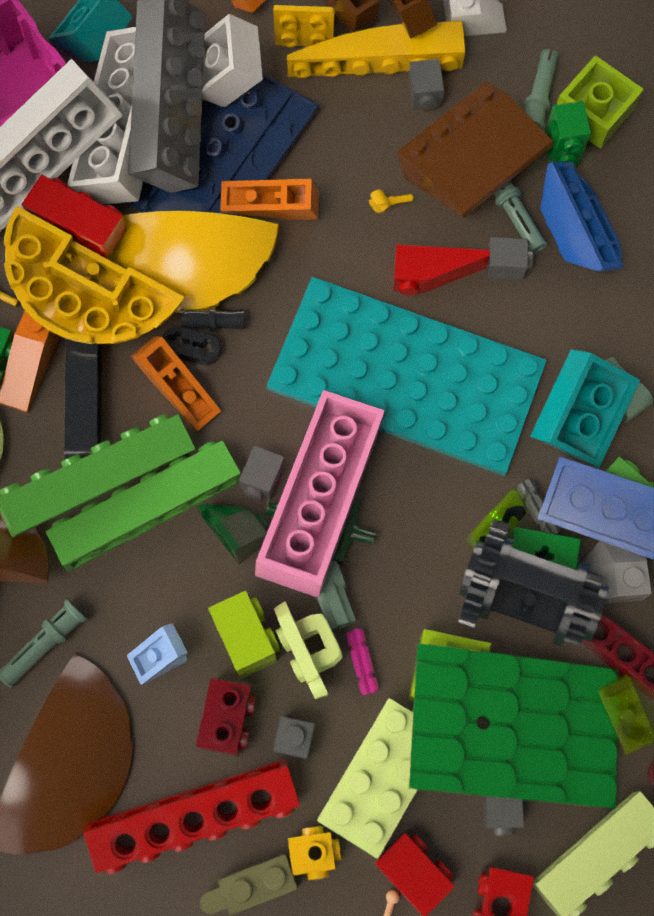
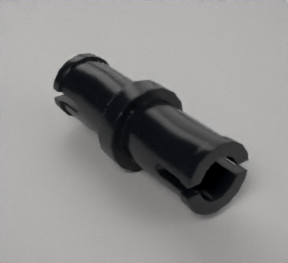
(212, 319)

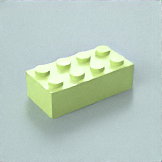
(375, 784)

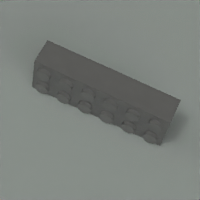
(167, 94)

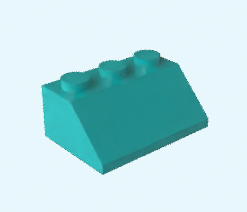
(585, 407)

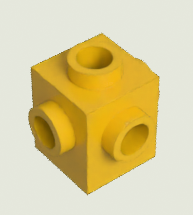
(300, 858)

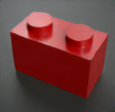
(414, 873)

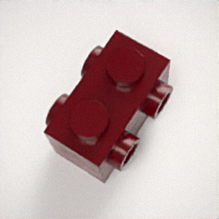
(220, 717)

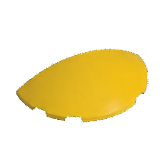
(196, 252)
(77, 289)

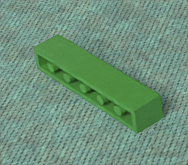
(93, 475)
(144, 505)

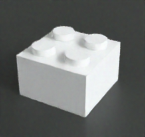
(230, 60)

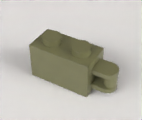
(250, 887)

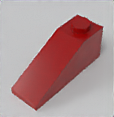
(427, 267)

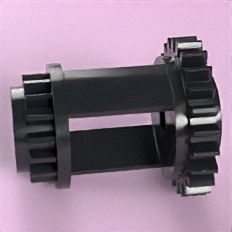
(531, 589)

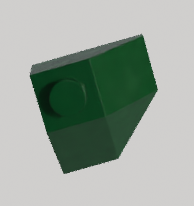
(235, 528)

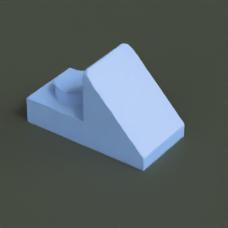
(158, 654)

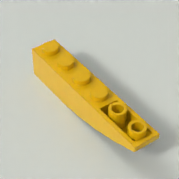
(380, 51)

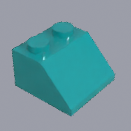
(86, 26)

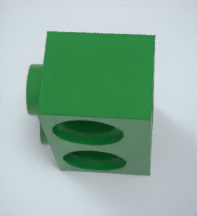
(569, 131)

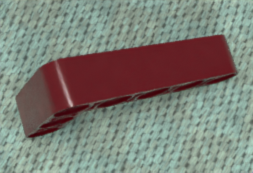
(640, 659)

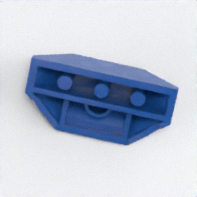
(578, 220)

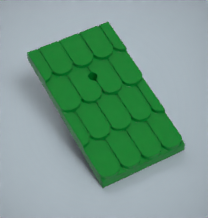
(543, 734)

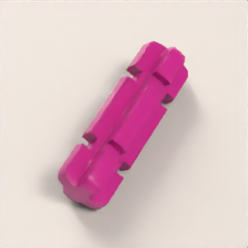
(362, 662)

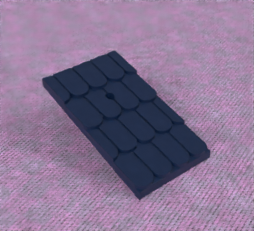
(267, 127)

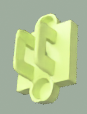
(292, 638)

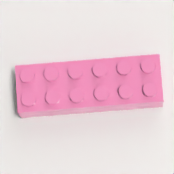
(319, 494)

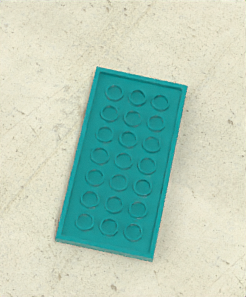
(429, 377)

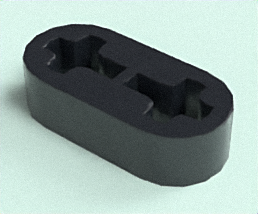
(193, 339)

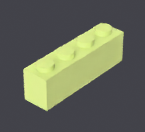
(598, 856)

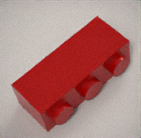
(76, 214)

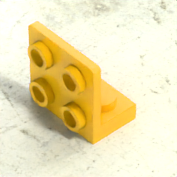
(302, 25)

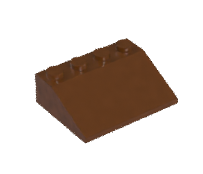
(473, 150)

